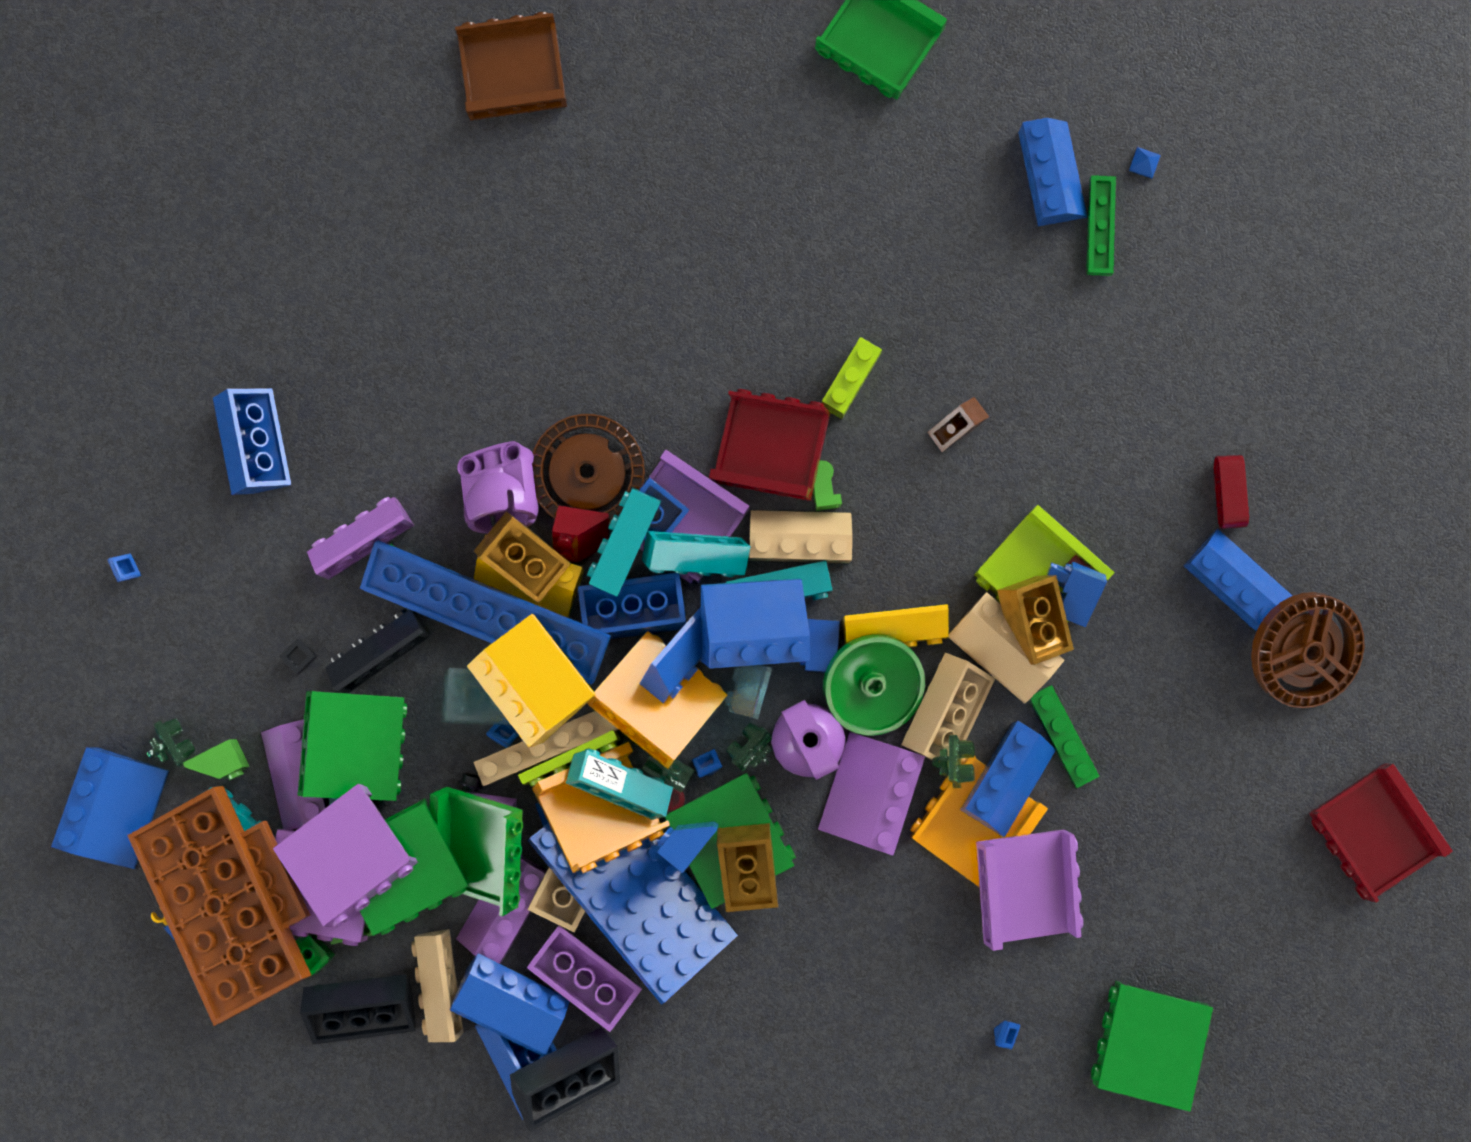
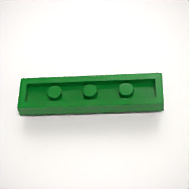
(1101, 225)
(1063, 736)

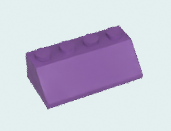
(356, 540)
(283, 756)
(493, 934)
(584, 978)

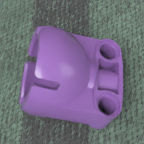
(498, 485)
(789, 745)

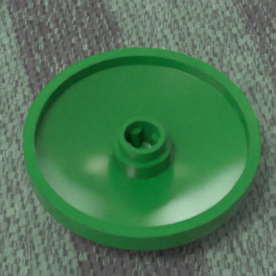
(874, 684)

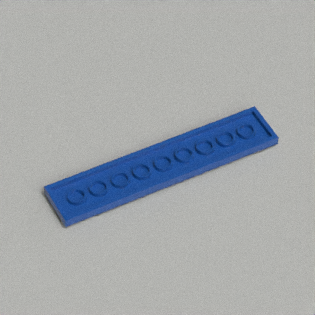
(474, 605)

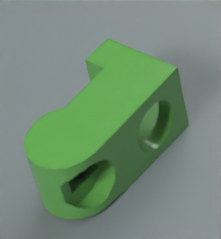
(823, 489)

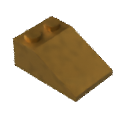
(522, 557)
(1037, 617)
(747, 867)

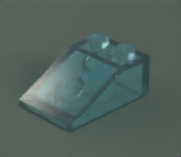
(748, 691)
(467, 701)

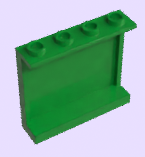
(881, 41)
(351, 743)
(729, 806)
(484, 844)
(431, 880)
(1151, 1046)

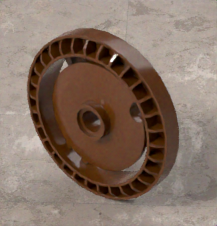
(582, 451)
(1284, 643)

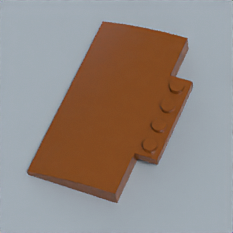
(224, 902)

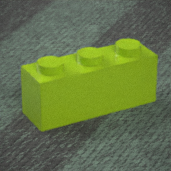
(851, 377)

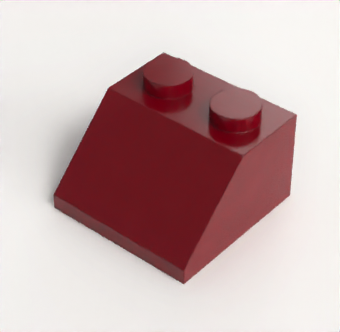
(579, 532)

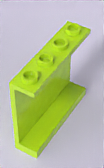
(1031, 551)

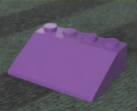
(871, 793)

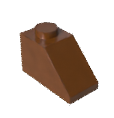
(958, 424)

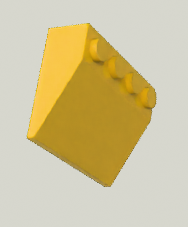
(531, 681)

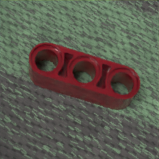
(1231, 491)

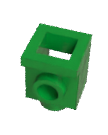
(320, 953)

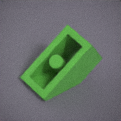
(220, 761)

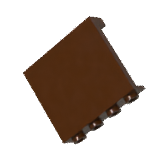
(511, 66)

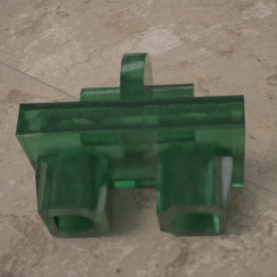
(166, 732)
(754, 750)
(957, 750)
(675, 776)

